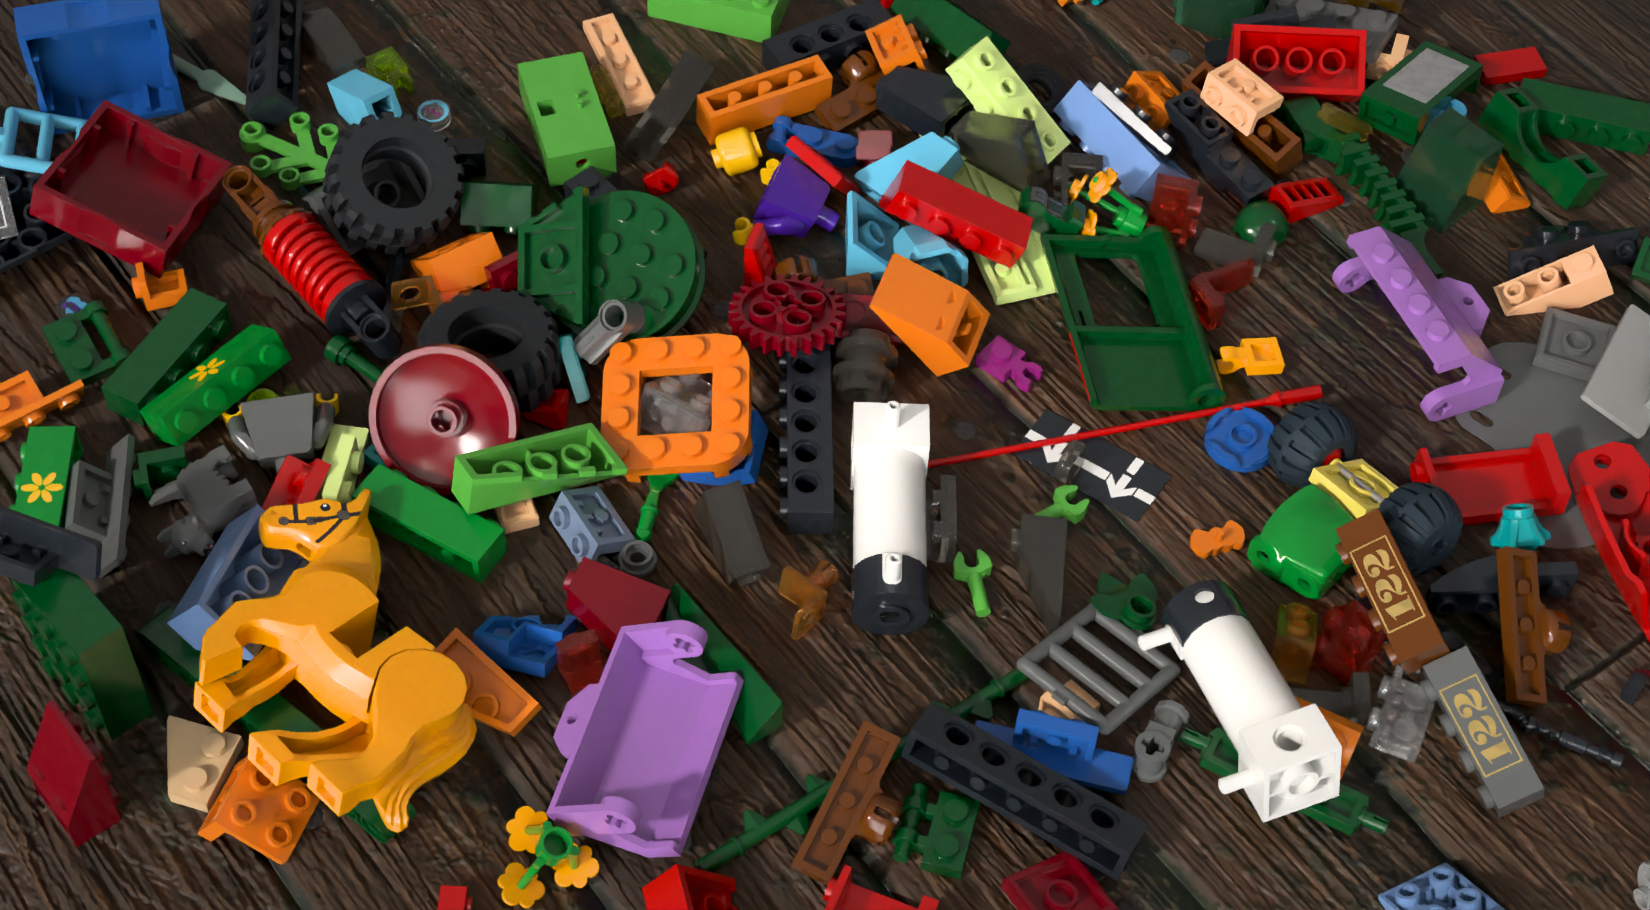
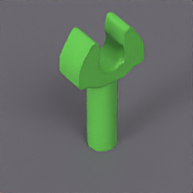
(1062, 508)
(974, 577)

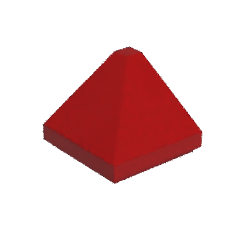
(552, 412)

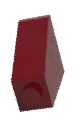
(612, 599)

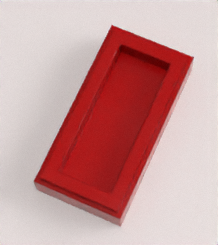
(1511, 66)

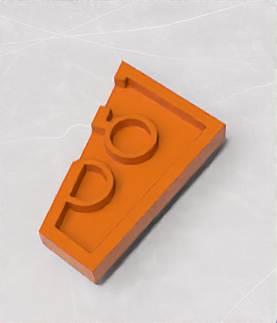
(490, 691)

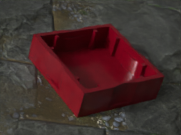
(130, 189)

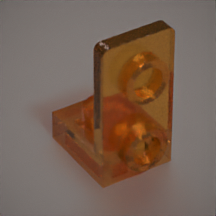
(1294, 641)

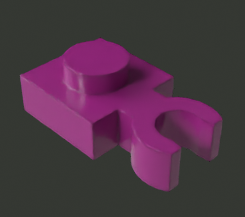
(1006, 360)

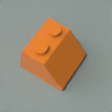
(459, 262)

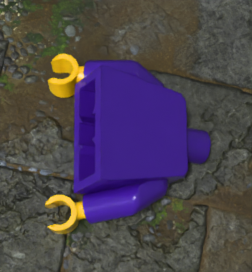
(789, 202)

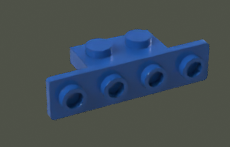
(1066, 748)

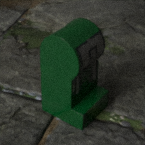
(1050, 214)

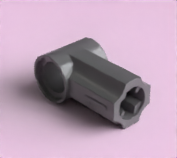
(607, 329)

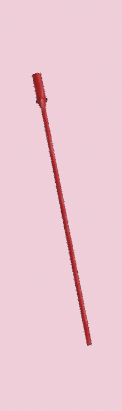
(1277, 399)

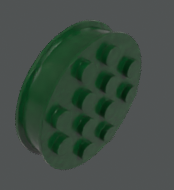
(644, 256)

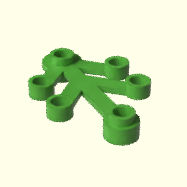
(255, 139)

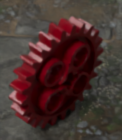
(787, 315)

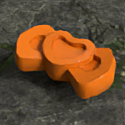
(1217, 540)

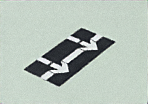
(1107, 472)

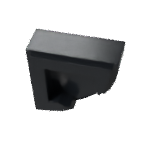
(1635, 685)

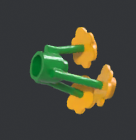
(1127, 219)
(553, 848)

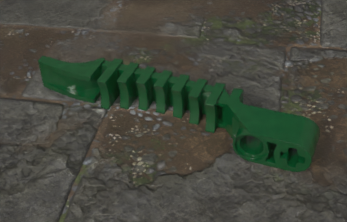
(1355, 158)

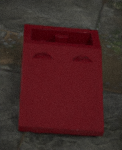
(72, 777)

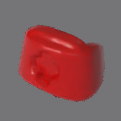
(661, 180)

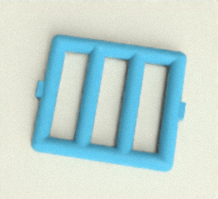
(47, 123)

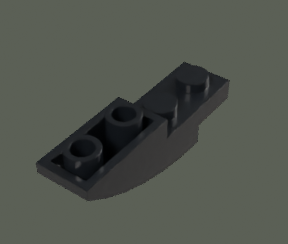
(1211, 147)
(1476, 586)

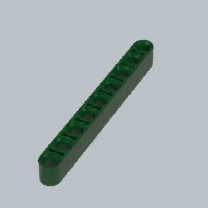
(271, 714)

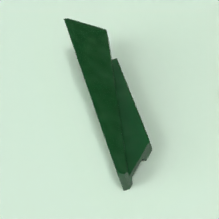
(757, 707)

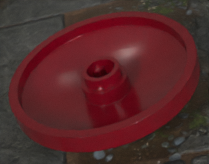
(437, 407)

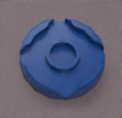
(1239, 439)

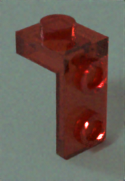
(579, 660)

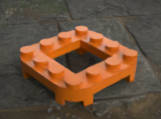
(678, 452)

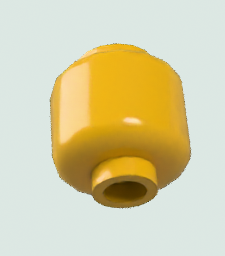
(737, 151)

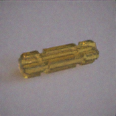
(607, 91)

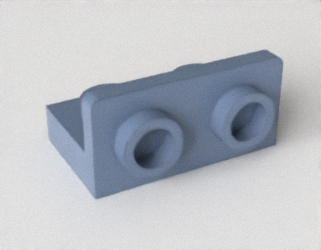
(589, 523)

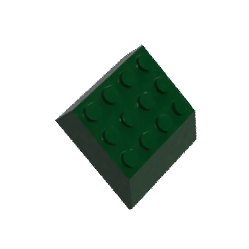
(85, 651)

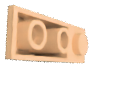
(1558, 285)

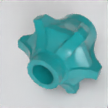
(1519, 528)

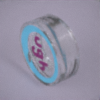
(435, 112)

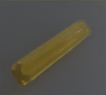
(1344, 121)

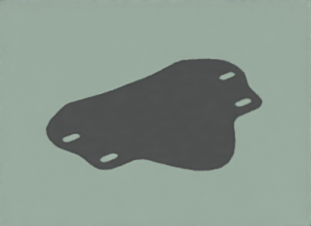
(1548, 403)

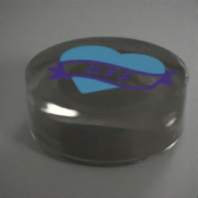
(71, 303)

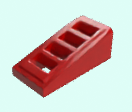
(1285, 193)
(758, 256)

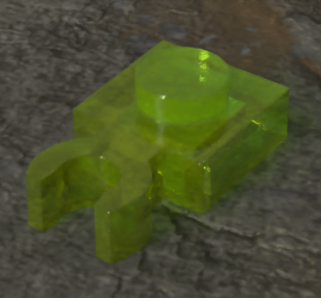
(389, 68)

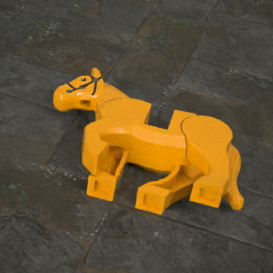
(396, 699)

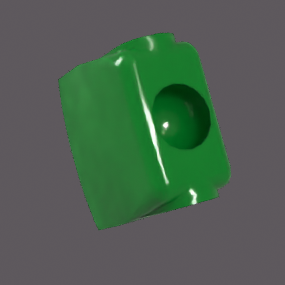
(1302, 543)

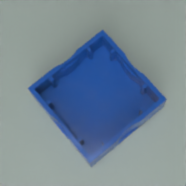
(99, 53)

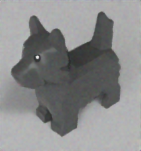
(210, 499)

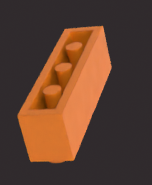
(763, 97)

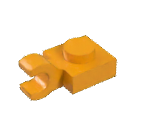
(1257, 355)

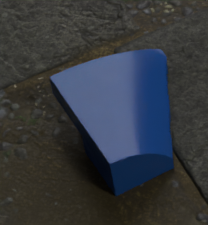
(523, 642)

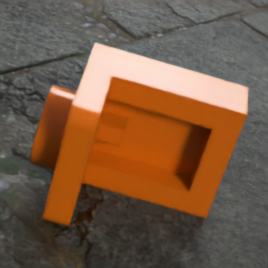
(159, 292)

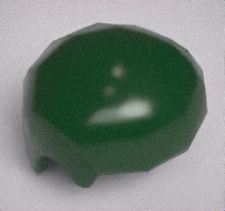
(1254, 214)

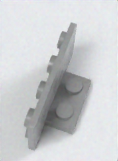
(1622, 376)

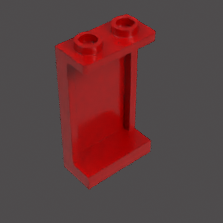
(1498, 478)

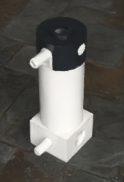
(889, 516)
(1283, 749)

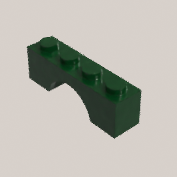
(1514, 122)

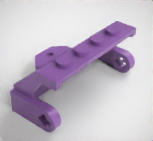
(1434, 314)
(643, 741)

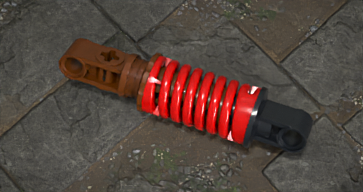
(315, 264)

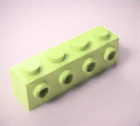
(998, 90)

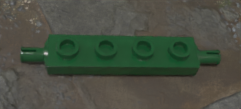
(1342, 812)

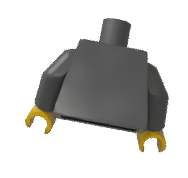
(282, 427)

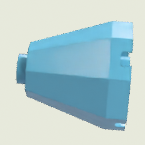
(932, 253)

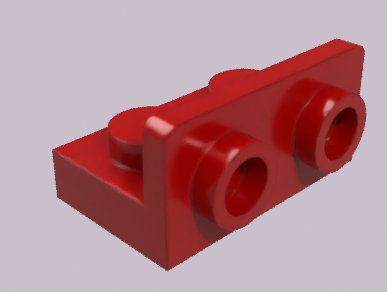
(296, 482)

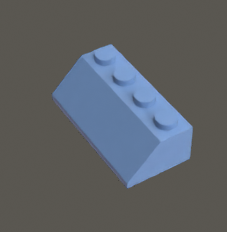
(1109, 136)
(233, 572)

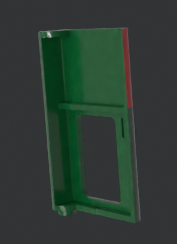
(1136, 366)

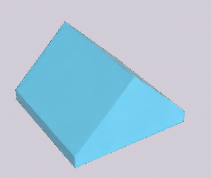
(867, 237)

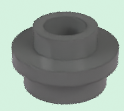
(637, 551)

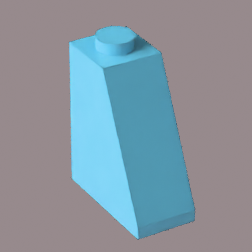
(362, 95)
(928, 151)

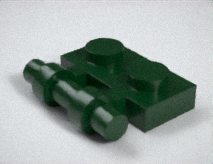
(949, 834)

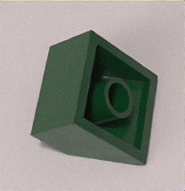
(498, 205)

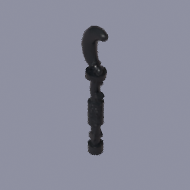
(1563, 737)

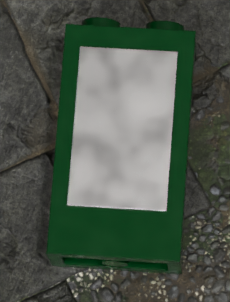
(1417, 90)

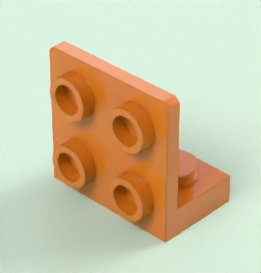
(260, 813)

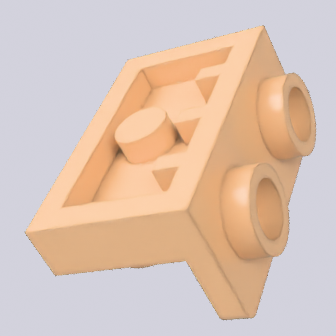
(1239, 95)

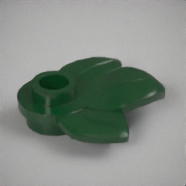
(1124, 602)

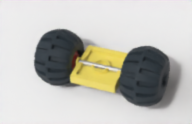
(1317, 448)

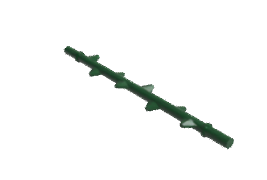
(795, 815)

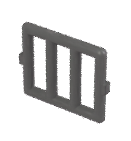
(1124, 705)

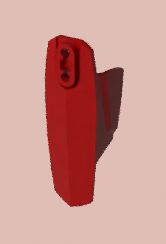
(1618, 525)

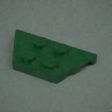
(556, 257)

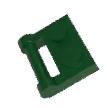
(76, 350)

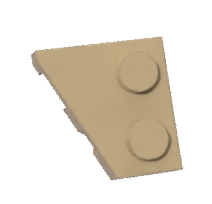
(198, 762)

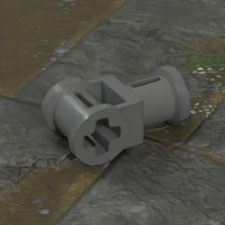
(1157, 741)

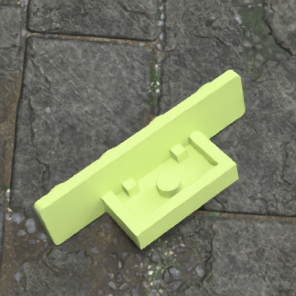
(346, 456)

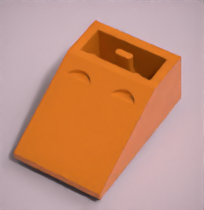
(930, 315)

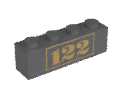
(1482, 731)

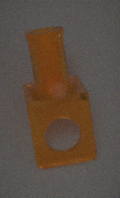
(427, 294)
(808, 594)

